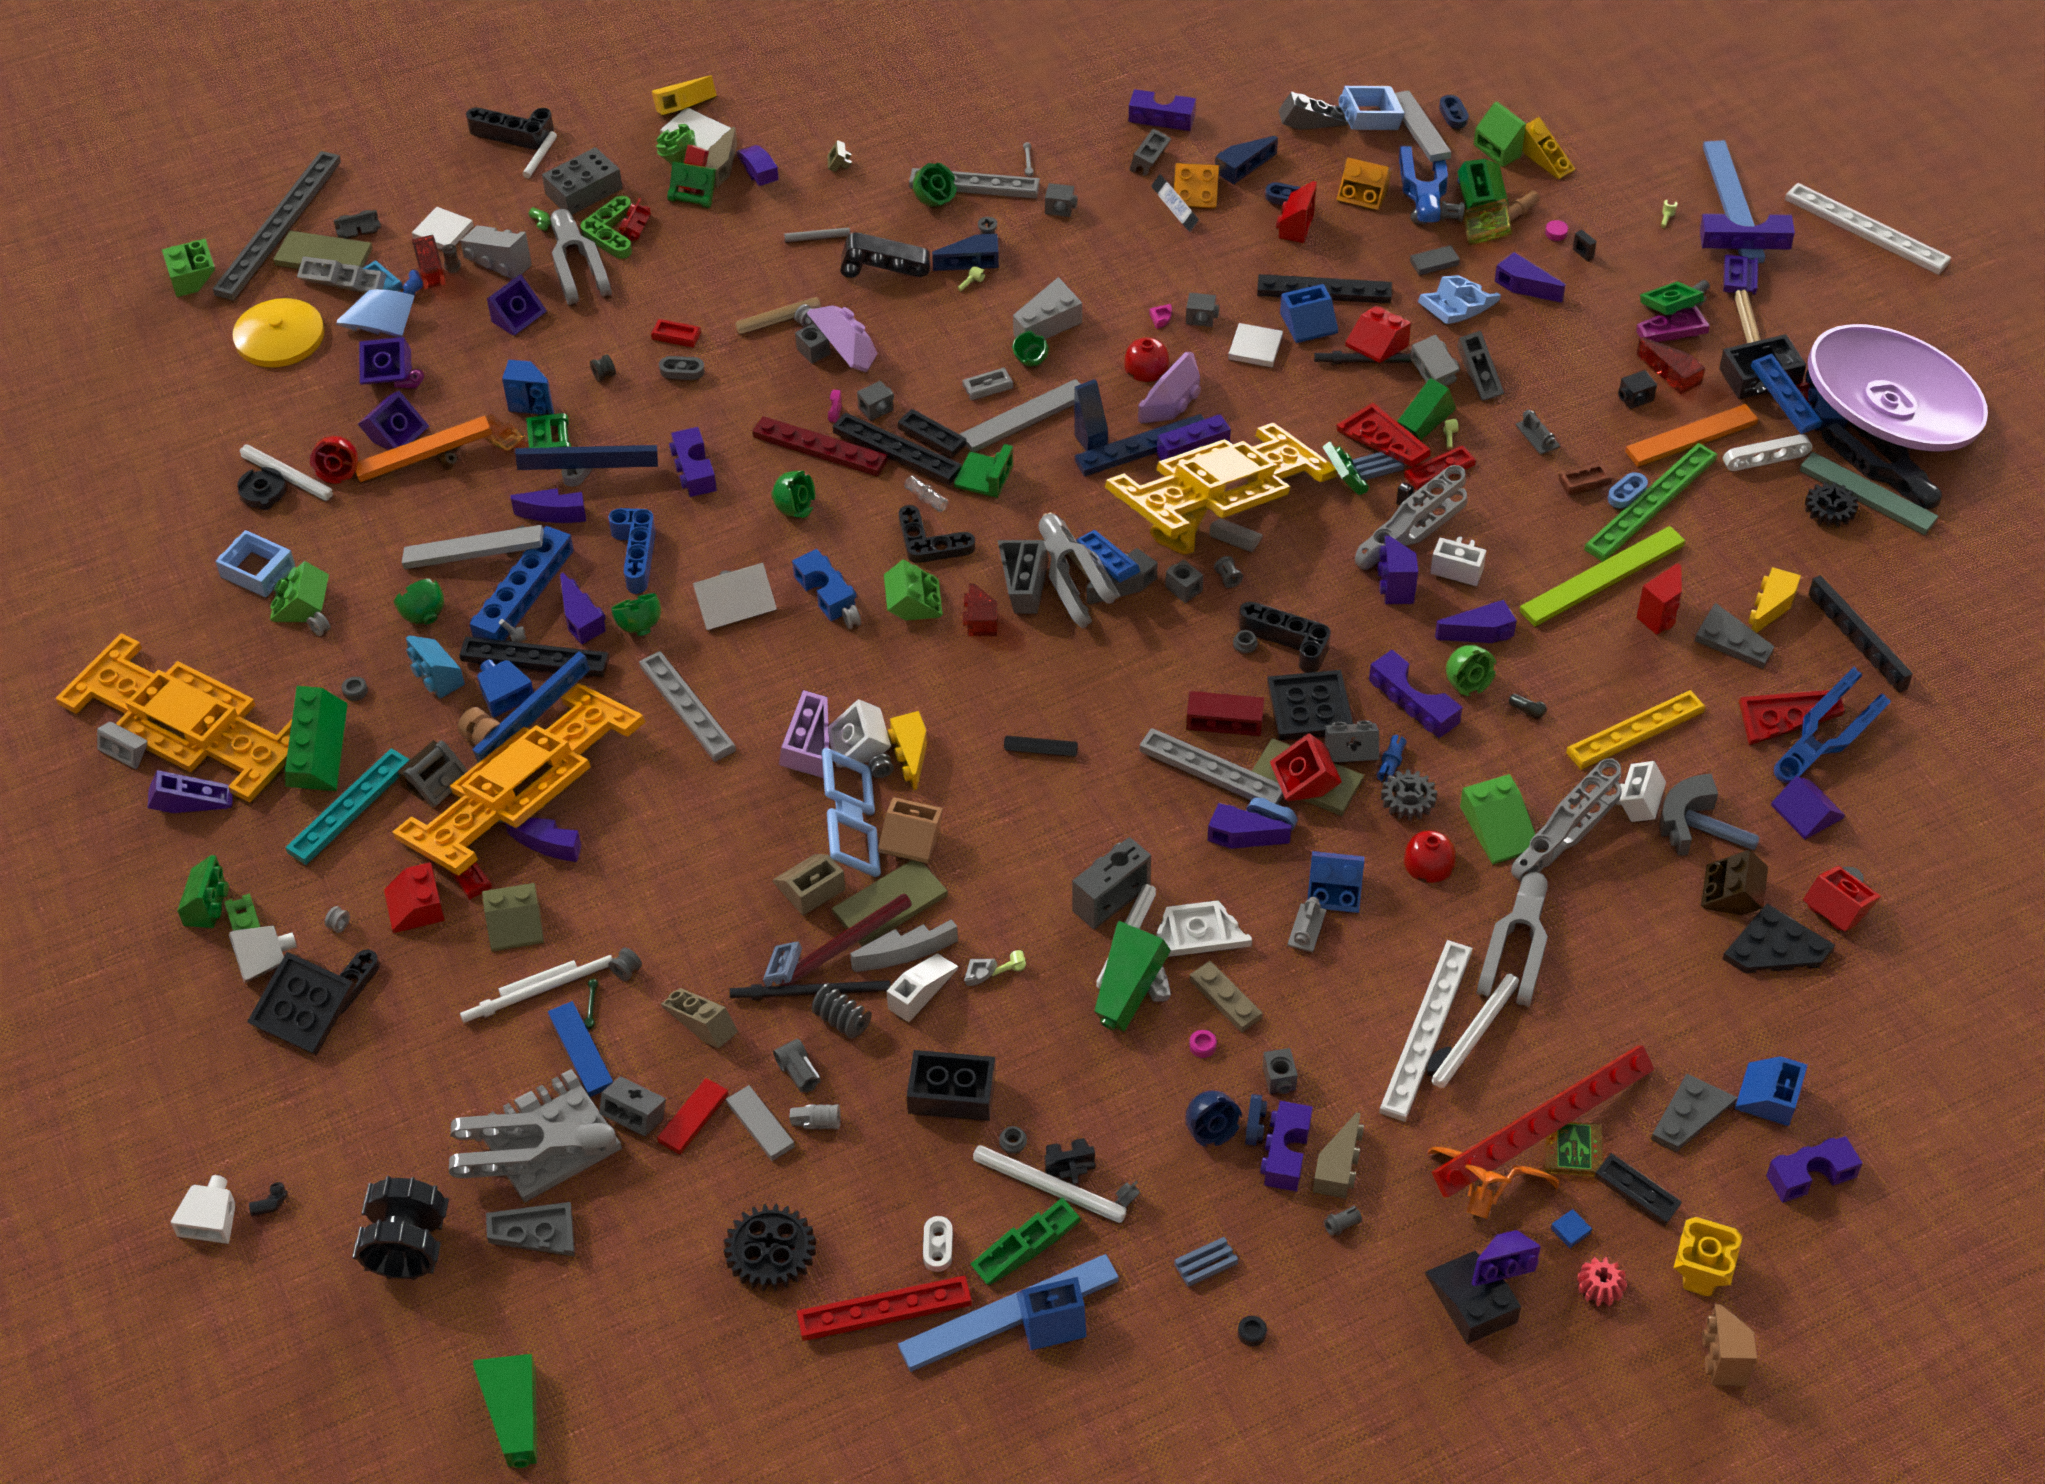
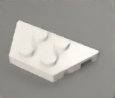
(1200, 929)

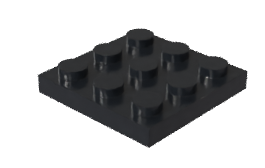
(1308, 703)
(301, 1003)

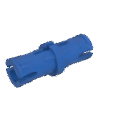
(1391, 757)

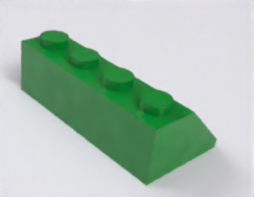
(315, 739)

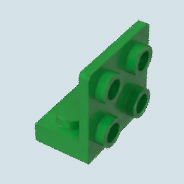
(986, 473)

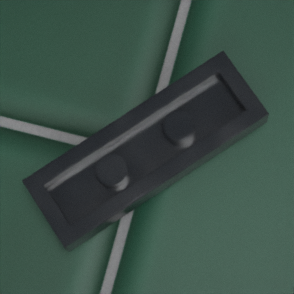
(932, 433)
(1638, 1189)

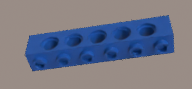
(522, 585)

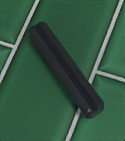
(1041, 745)

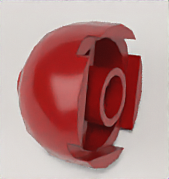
(1146, 359)
(334, 459)
(1430, 856)

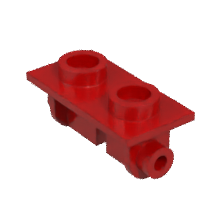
(637, 219)

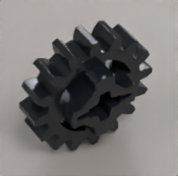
(1831, 504)

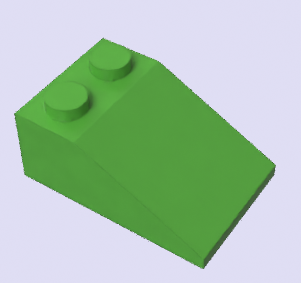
(1498, 817)

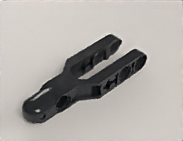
(1900, 474)

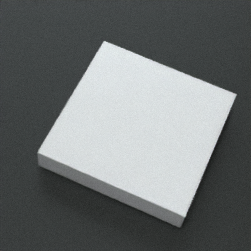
(445, 226)
(1255, 345)

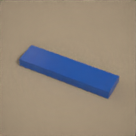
(1786, 394)
(1113, 559)
(580, 1048)

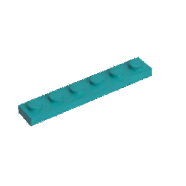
(347, 807)

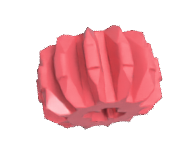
(1612, 1282)

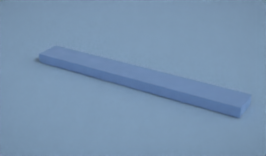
(1730, 191)
(995, 1317)

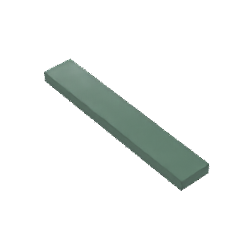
(1870, 493)

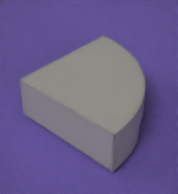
(979, 970)

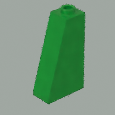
(1128, 974)
(511, 1400)

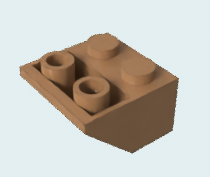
(910, 830)
(1729, 1348)

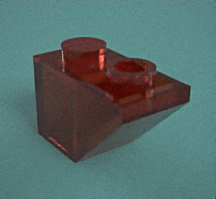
(428, 261)
(981, 613)

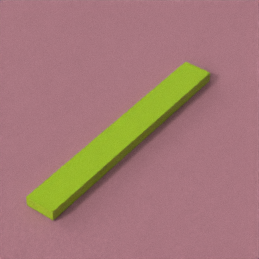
(1602, 576)

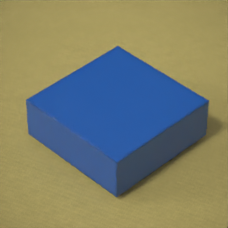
(1571, 1228)

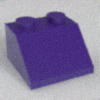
(384, 360)
(393, 422)

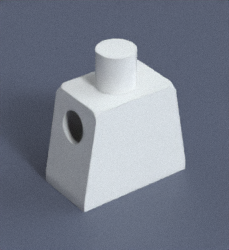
(259, 950)
(206, 1212)

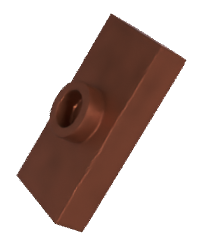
(1585, 478)

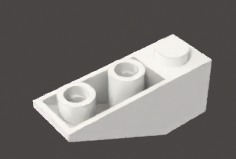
(918, 986)

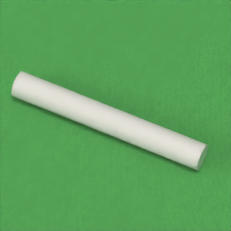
(539, 154)
(537, 978)

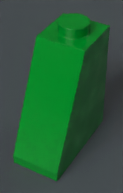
(1428, 409)

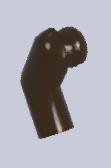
(447, 459)

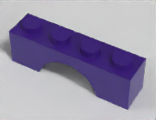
(1721, 233)
(1435, 712)

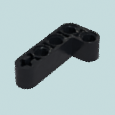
(511, 129)
(883, 254)
(1288, 630)

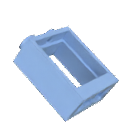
(1383, 96)
(264, 582)

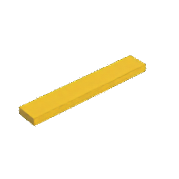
(1635, 729)

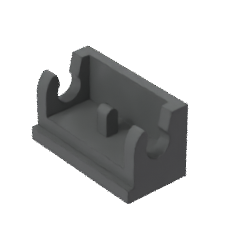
(1149, 151)

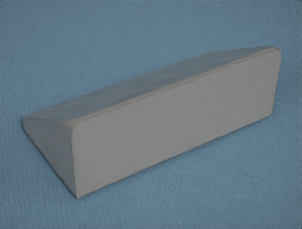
(1235, 534)
(121, 744)

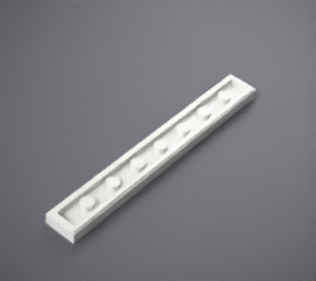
(1868, 228)
(1425, 1031)

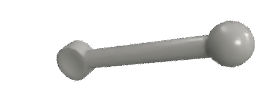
(1028, 171)

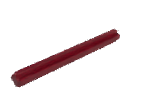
(849, 937)

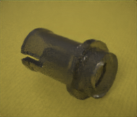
(452, 263)

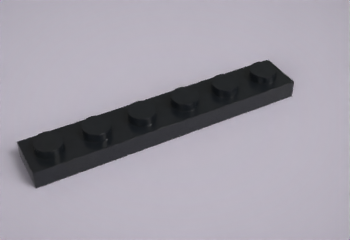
(1337, 288)
(897, 448)
(1860, 634)
(529, 655)

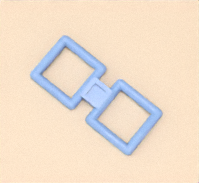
(849, 812)

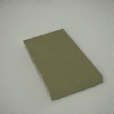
(300, 245)
(1335, 800)
(912, 879)

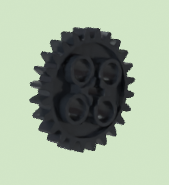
(766, 1268)

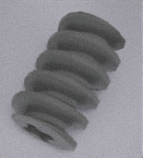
(839, 1013)

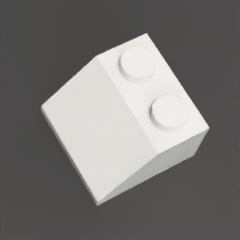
(859, 733)

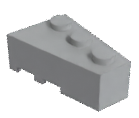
(498, 250)
(1049, 312)

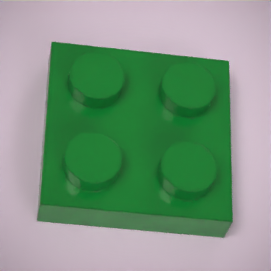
(1672, 298)

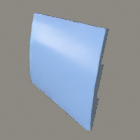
(1457, 299)
(379, 312)

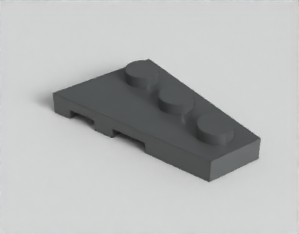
(534, 1228)

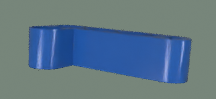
(639, 530)

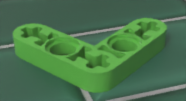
(618, 244)

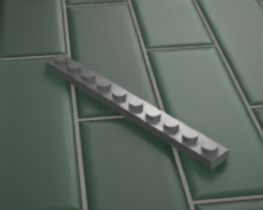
(276, 225)

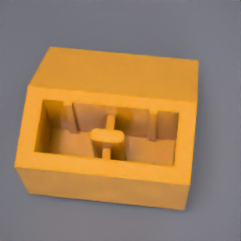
(1364, 183)

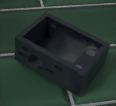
(1737, 362)

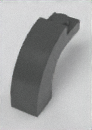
(1692, 794)

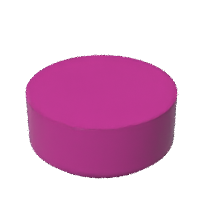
(1556, 230)
(1202, 1043)

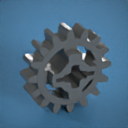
(1408, 795)

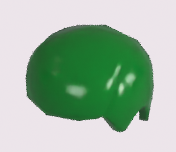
(1030, 349)

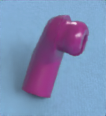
(413, 380)

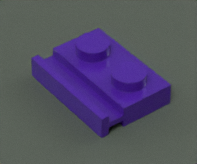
(1740, 274)

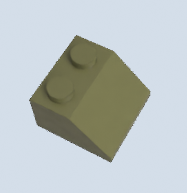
(513, 917)

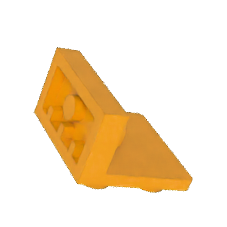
(1197, 184)

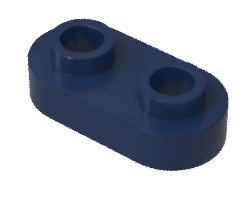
(1453, 111)
(1279, 192)
(1254, 1129)

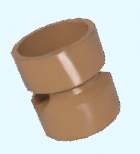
(476, 725)

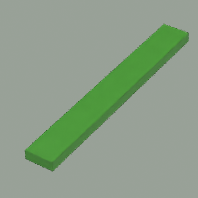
(1650, 502)

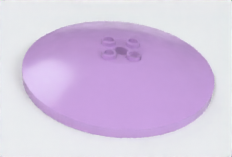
(1897, 387)

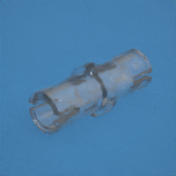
(926, 493)

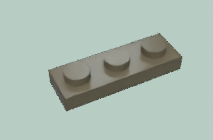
(1225, 996)

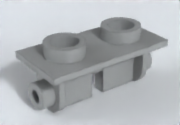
(1307, 925)

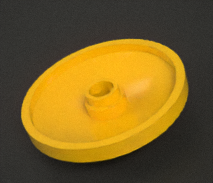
(278, 332)

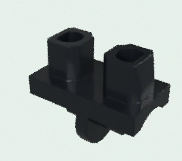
(1070, 1162)

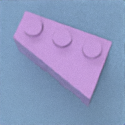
(807, 735)

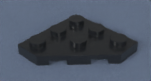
(1777, 944)

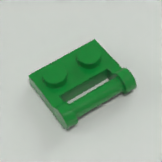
(693, 177)
(540, 430)
(1345, 468)

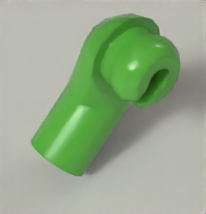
(541, 216)

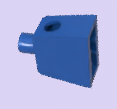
(503, 686)

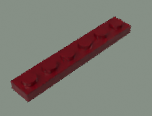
(820, 446)

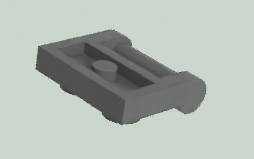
(438, 784)

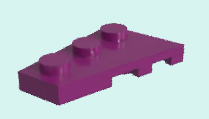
(1671, 327)

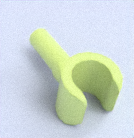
(1668, 210)
(974, 274)
(1450, 427)
(1017, 963)

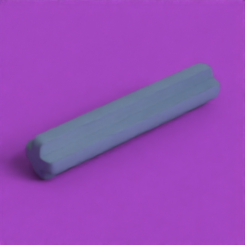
(1722, 829)

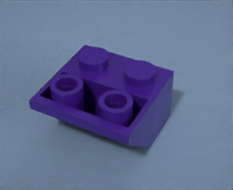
(1398, 572)

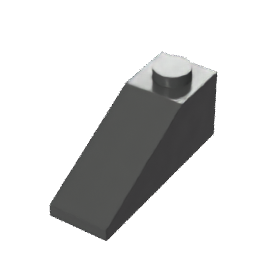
(1479, 365)

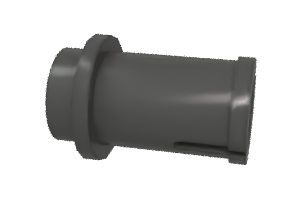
(1336, 1223)

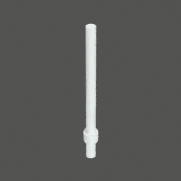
(489, 1007)

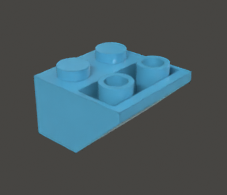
(434, 666)

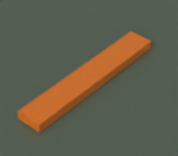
(1691, 434)
(423, 448)

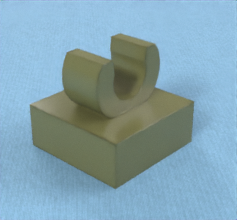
(838, 157)

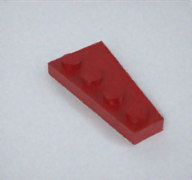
(1381, 432)
(1781, 713)

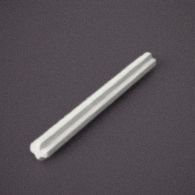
(1475, 1031)
(1050, 1184)

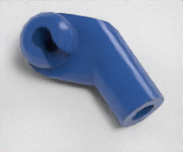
(414, 283)

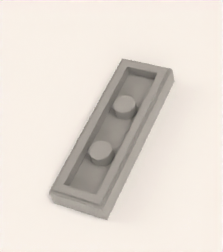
(760, 1123)

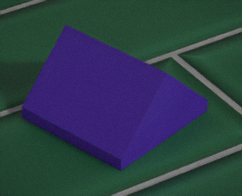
(514, 306)
(1806, 807)

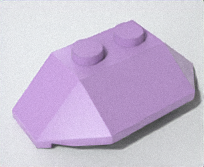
(845, 335)
(1172, 391)

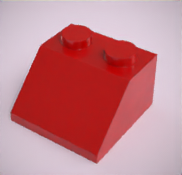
(1297, 213)
(1379, 334)
(1661, 600)
(1305, 770)
(1840, 898)
(414, 899)

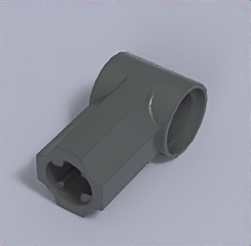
(794, 1059)

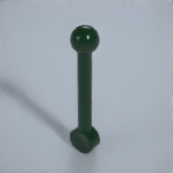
(589, 1021)

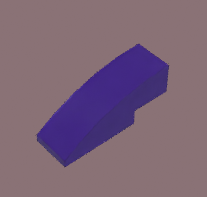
(758, 164)
(549, 506)
(546, 839)

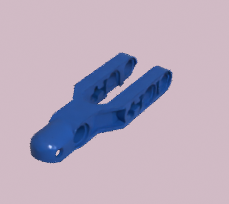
(1425, 194)
(1808, 749)

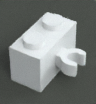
(1458, 561)
(1642, 791)

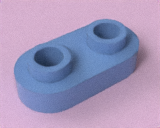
(1624, 493)
(1272, 811)

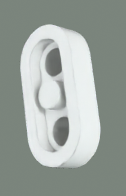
(937, 1246)

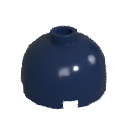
(1212, 1118)

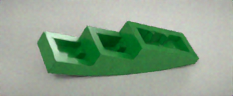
(1025, 1243)

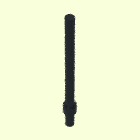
(1338, 357)
(757, 991)

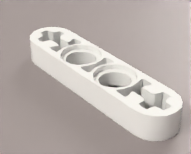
(1792, 448)

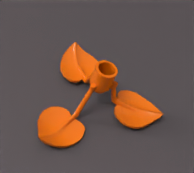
(1481, 1198)

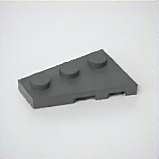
(1733, 638)
(1690, 1111)

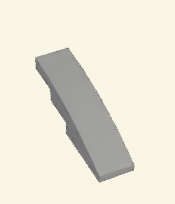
(340, 275)
(898, 949)

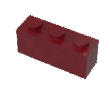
(1225, 713)

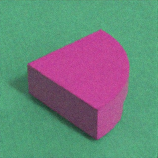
(1161, 315)
(834, 412)

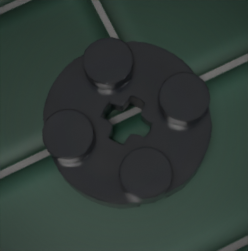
(264, 497)

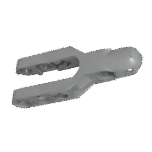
(567, 234)
(1407, 517)
(1060, 542)
(1559, 831)
(1526, 911)
(559, 1141)

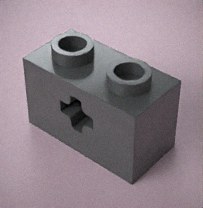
(1364, 746)
(632, 1106)

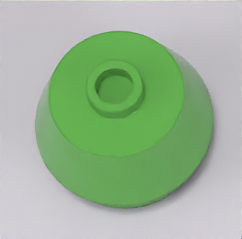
(673, 144)

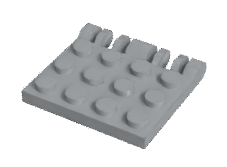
(569, 1106)

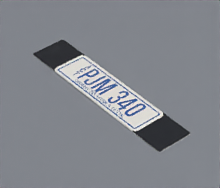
(1175, 203)

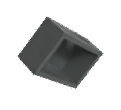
(582, 181)
(1111, 882)

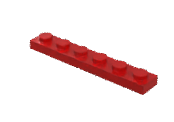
(884, 1308)

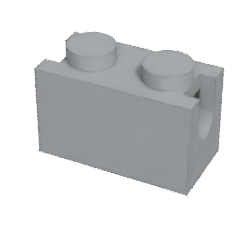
(1434, 361)

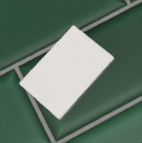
(706, 129)
(734, 596)

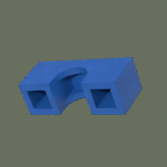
(816, 571)

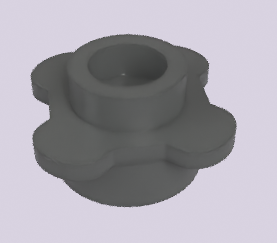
(1127, 1193)

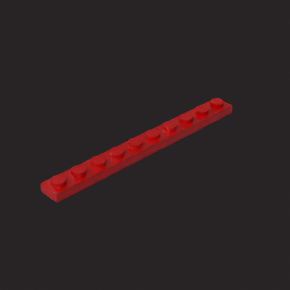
(1543, 1120)

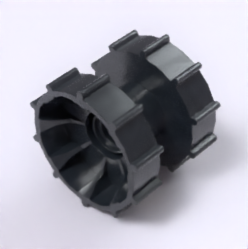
(399, 1238)

